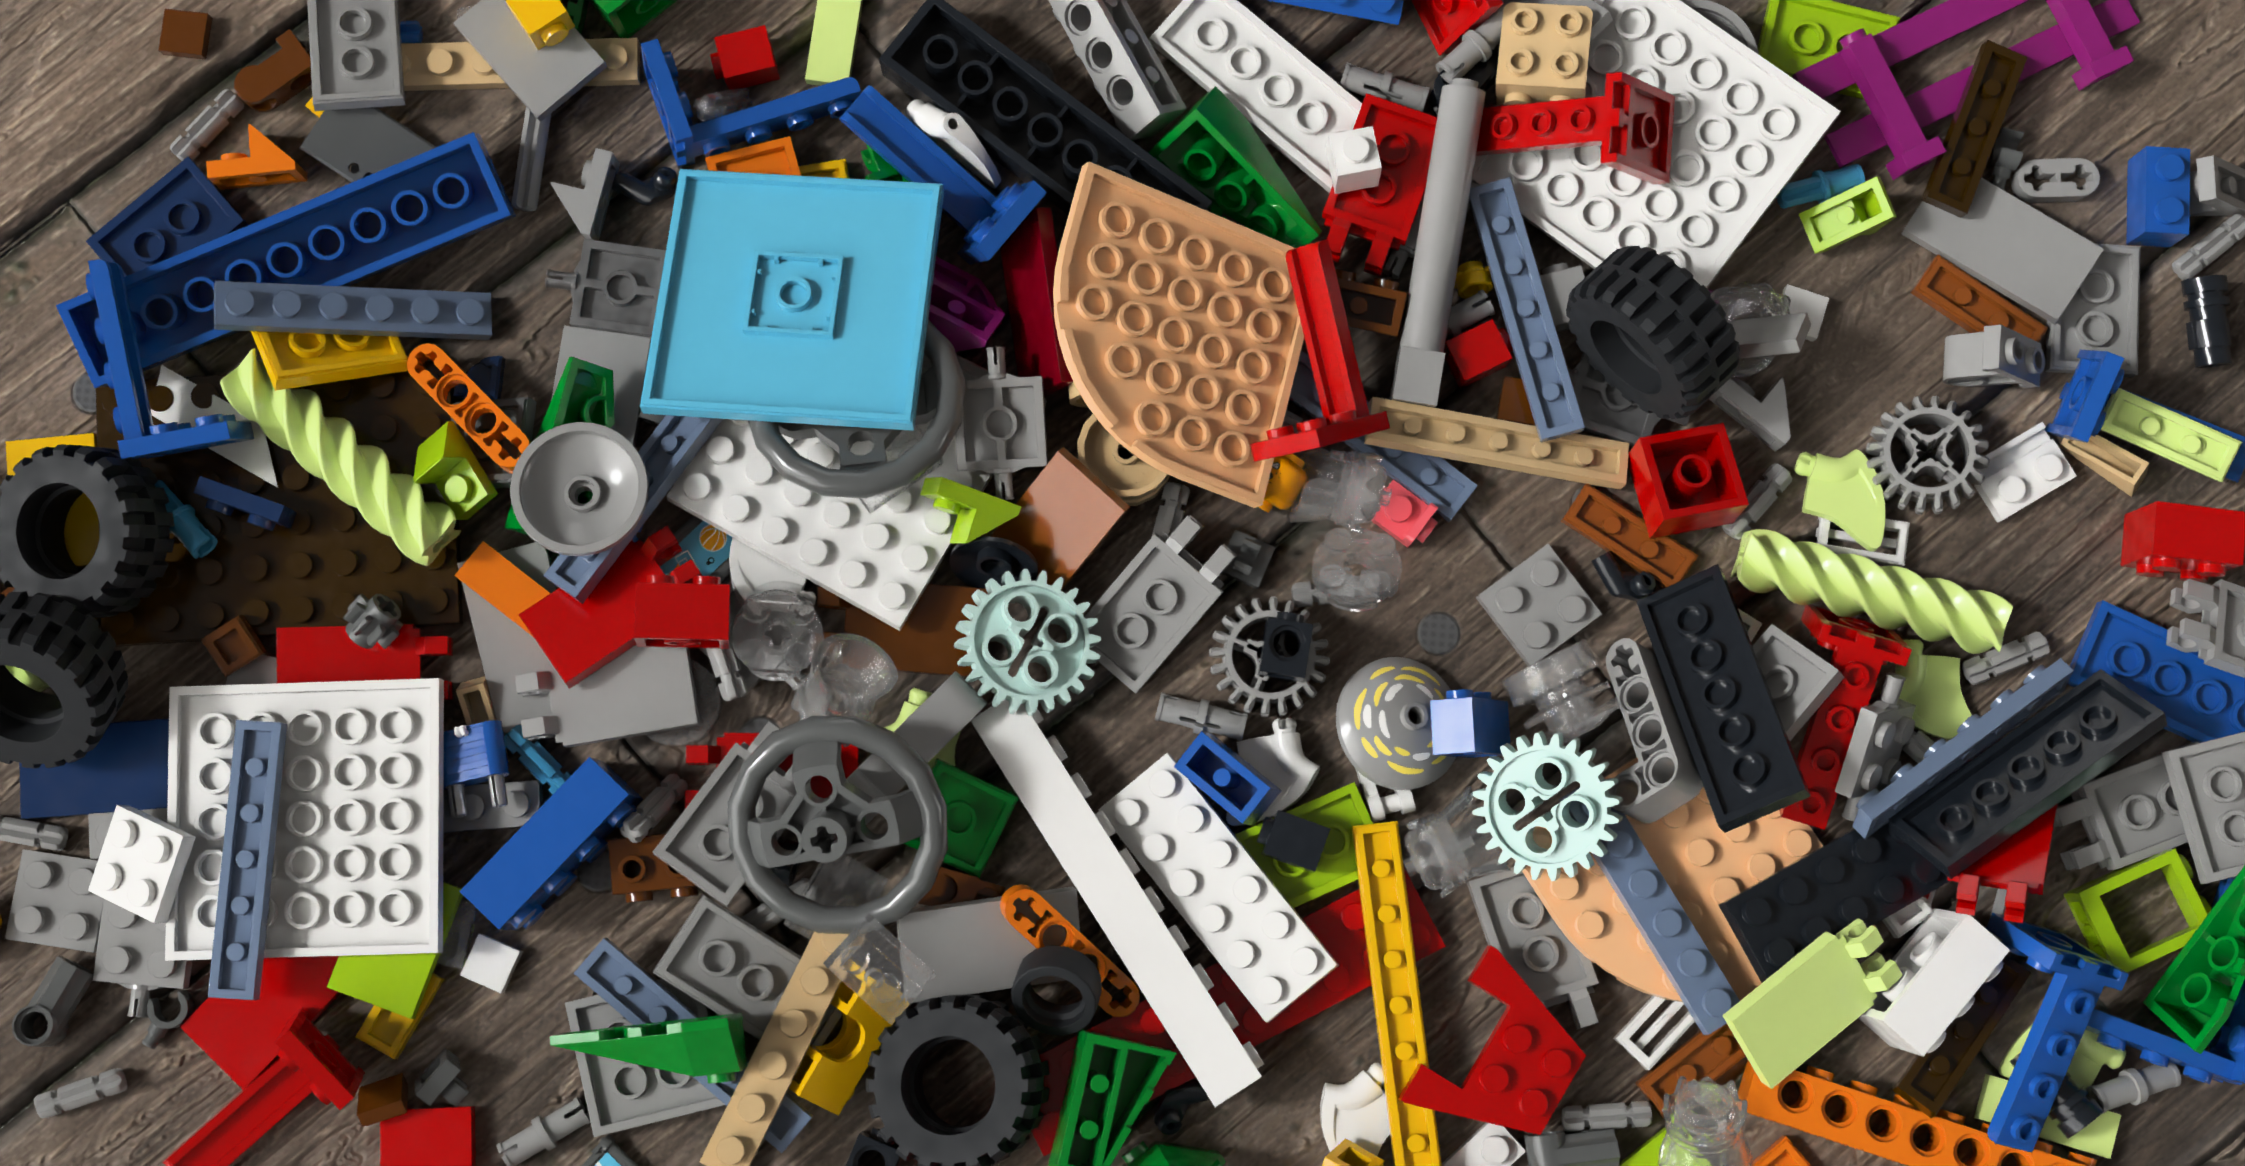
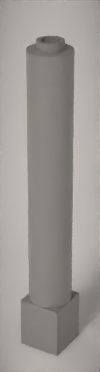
(1438, 244)

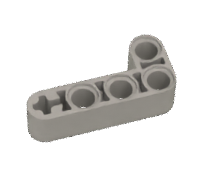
(925, 731)
(1665, 766)

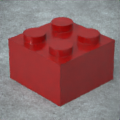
(1687, 480)
(2183, 540)
(682, 613)

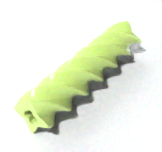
(352, 471)
(1857, 585)

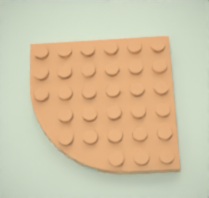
(1176, 330)
(1701, 870)

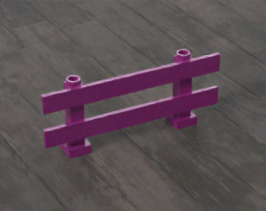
(1899, 119)

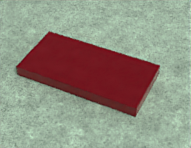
(1029, 272)

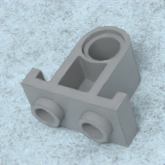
(1992, 358)

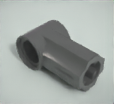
(54, 999)
(1582, 1148)

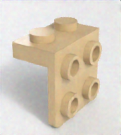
(1543, 53)

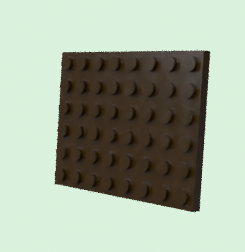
(328, 554)

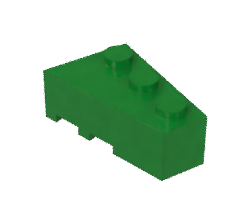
(1104, 1096)

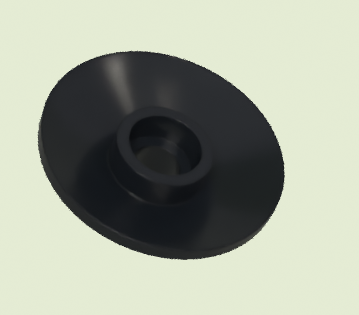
(989, 559)

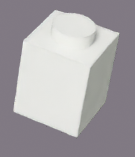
(1353, 160)

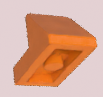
(264, 167)

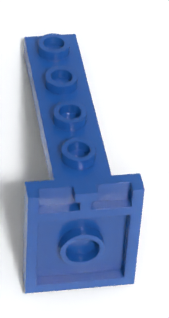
(748, 125)
(918, 159)
(126, 377)
(2088, 392)
(2056, 1029)
(2221, 1064)

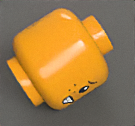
(1284, 483)

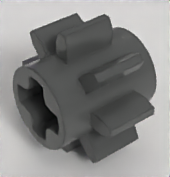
(373, 621)

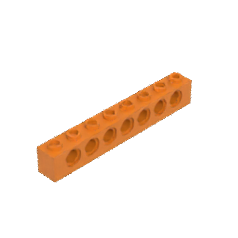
(1902, 1119)

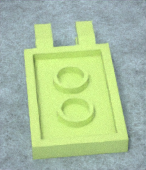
(1810, 1000)

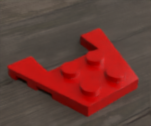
(1519, 1068)

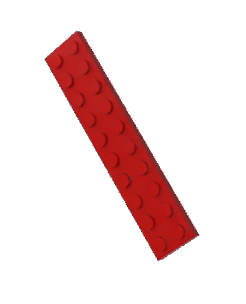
(1336, 926)

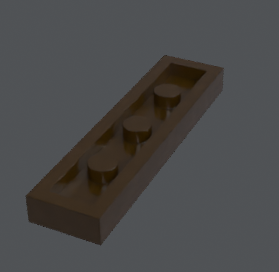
(1974, 128)
(1933, 1077)

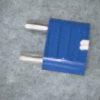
(473, 757)

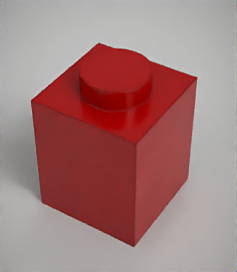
(745, 58)
(1477, 353)

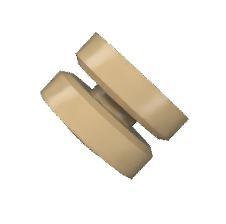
(1128, 478)

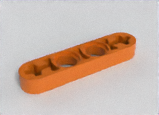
(470, 409)
(1073, 940)

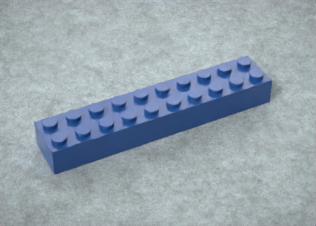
(318, 242)

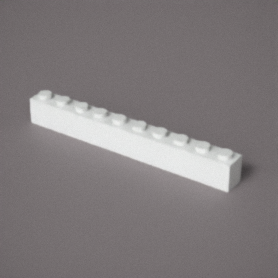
(1119, 903)

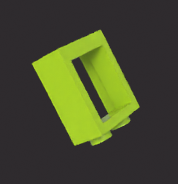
(2099, 928)

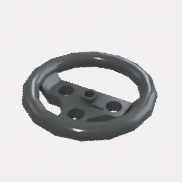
(869, 475)
(817, 751)

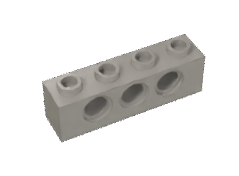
(1121, 64)

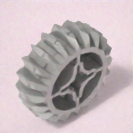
(1942, 469)
(1249, 650)

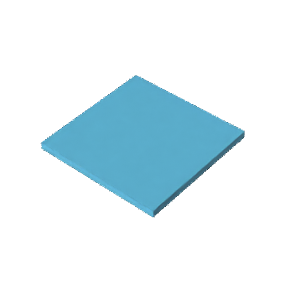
(794, 300)

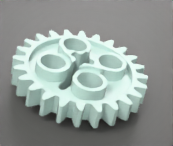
(1062, 661)
(1570, 839)

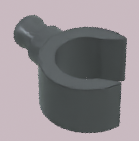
(2004, 155)
(159, 1024)

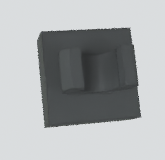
(1251, 559)
(442, 1079)

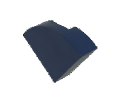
(487, 376)

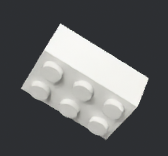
(1941, 973)

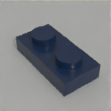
(261, 511)

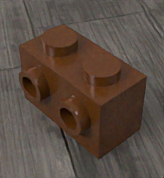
(1373, 306)
(640, 873)

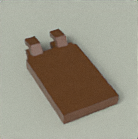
(927, 636)

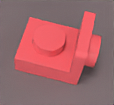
(1406, 516)

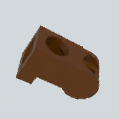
(276, 78)
(959, 887)

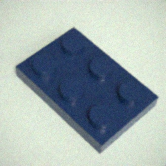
(167, 220)

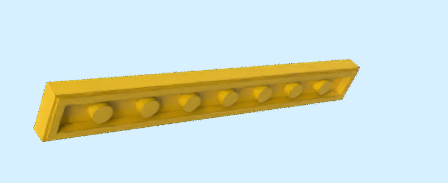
(1394, 988)

